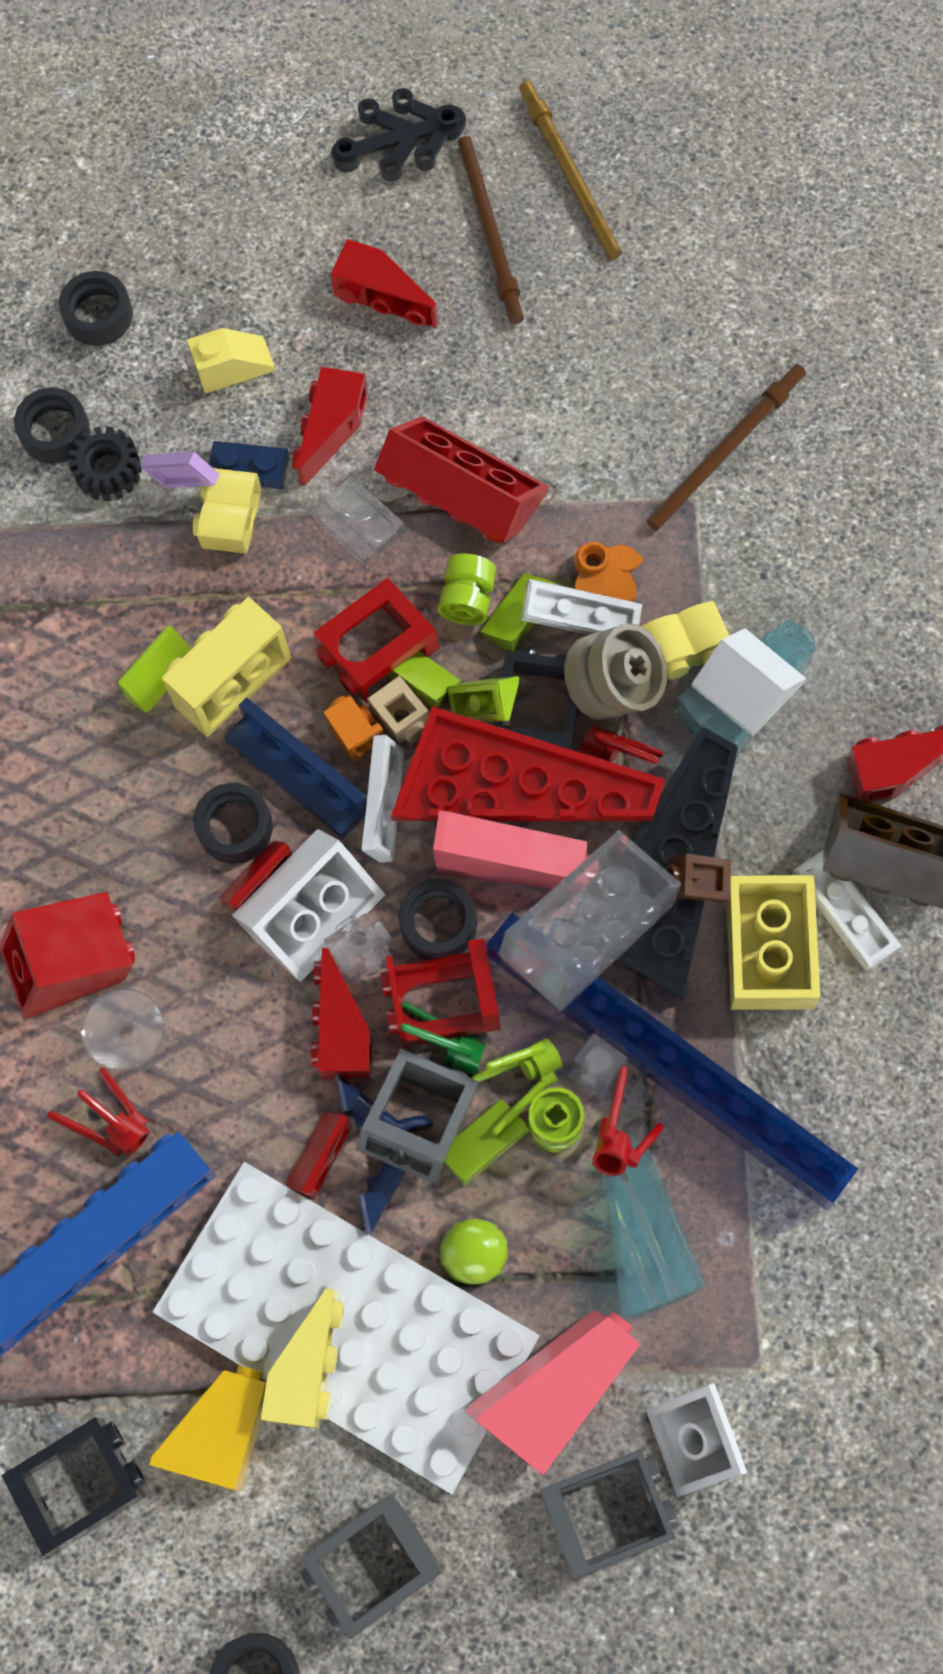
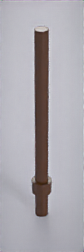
(507, 285)
(773, 397)

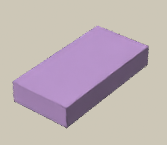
(179, 470)

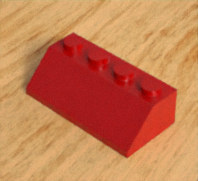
(459, 478)

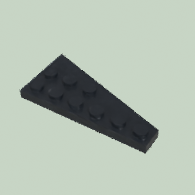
(683, 823)

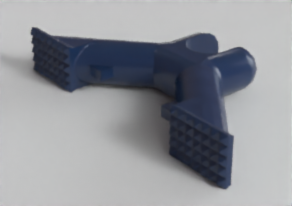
(387, 1179)

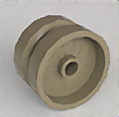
(615, 672)

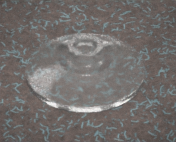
(107, 1018)

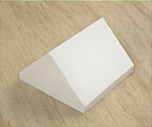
(747, 680)
(696, 1440)

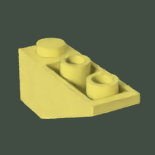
(299, 1375)

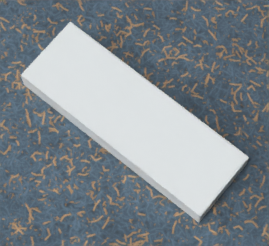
(575, 609)
(383, 791)
(850, 915)

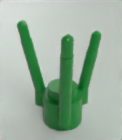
(462, 1052)

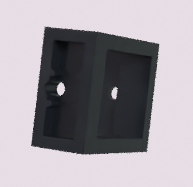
(531, 663)
(34, 1507)

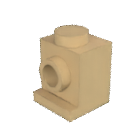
(398, 700)

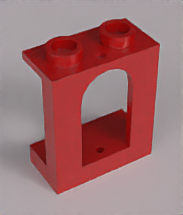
(360, 675)
(405, 977)

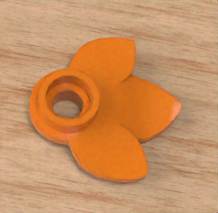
(613, 573)

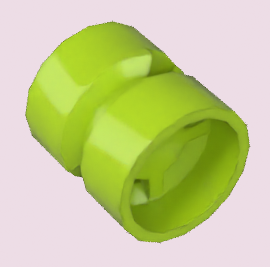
(467, 587)
(556, 1119)

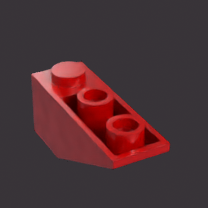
(374, 280)
(334, 416)
(893, 765)
(343, 1034)

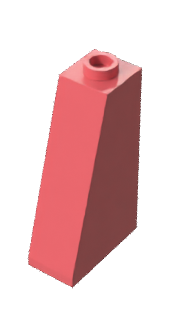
(503, 852)
(556, 1389)

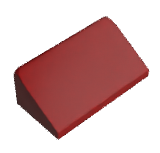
(255, 874)
(319, 1154)

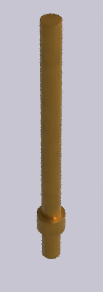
(541, 117)

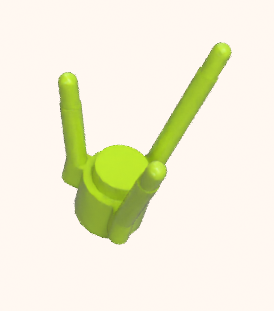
(537, 1062)

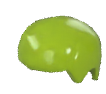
(473, 1251)

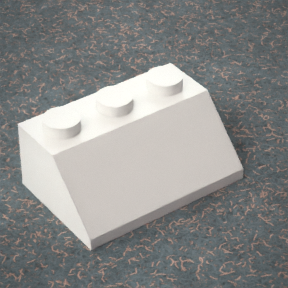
(306, 902)

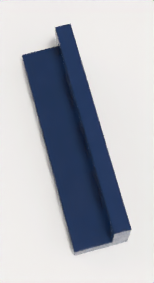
(297, 769)

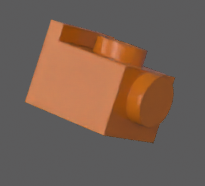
(352, 726)

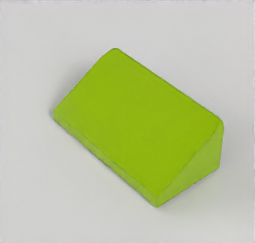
(505, 624)
(425, 679)
(143, 680)
(484, 699)
(479, 1147)

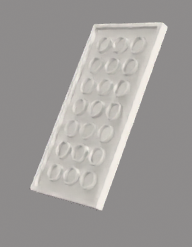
(407, 1341)

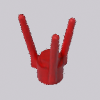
(607, 744)
(125, 1132)
(614, 1146)

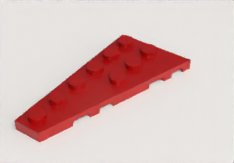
(515, 777)

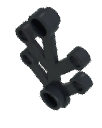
(401, 133)

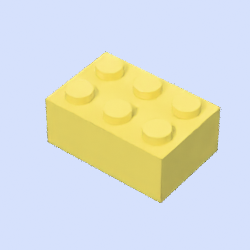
(226, 666)
(773, 943)

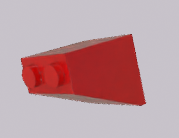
(65, 952)

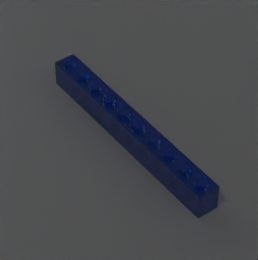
(702, 1086)

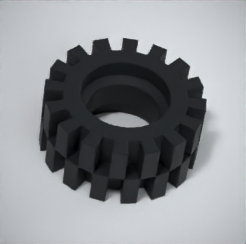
(97, 446)

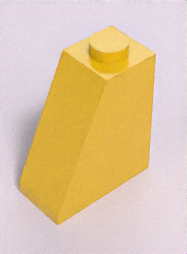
(218, 1432)

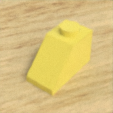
(229, 358)

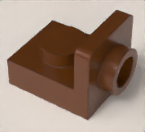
(701, 877)

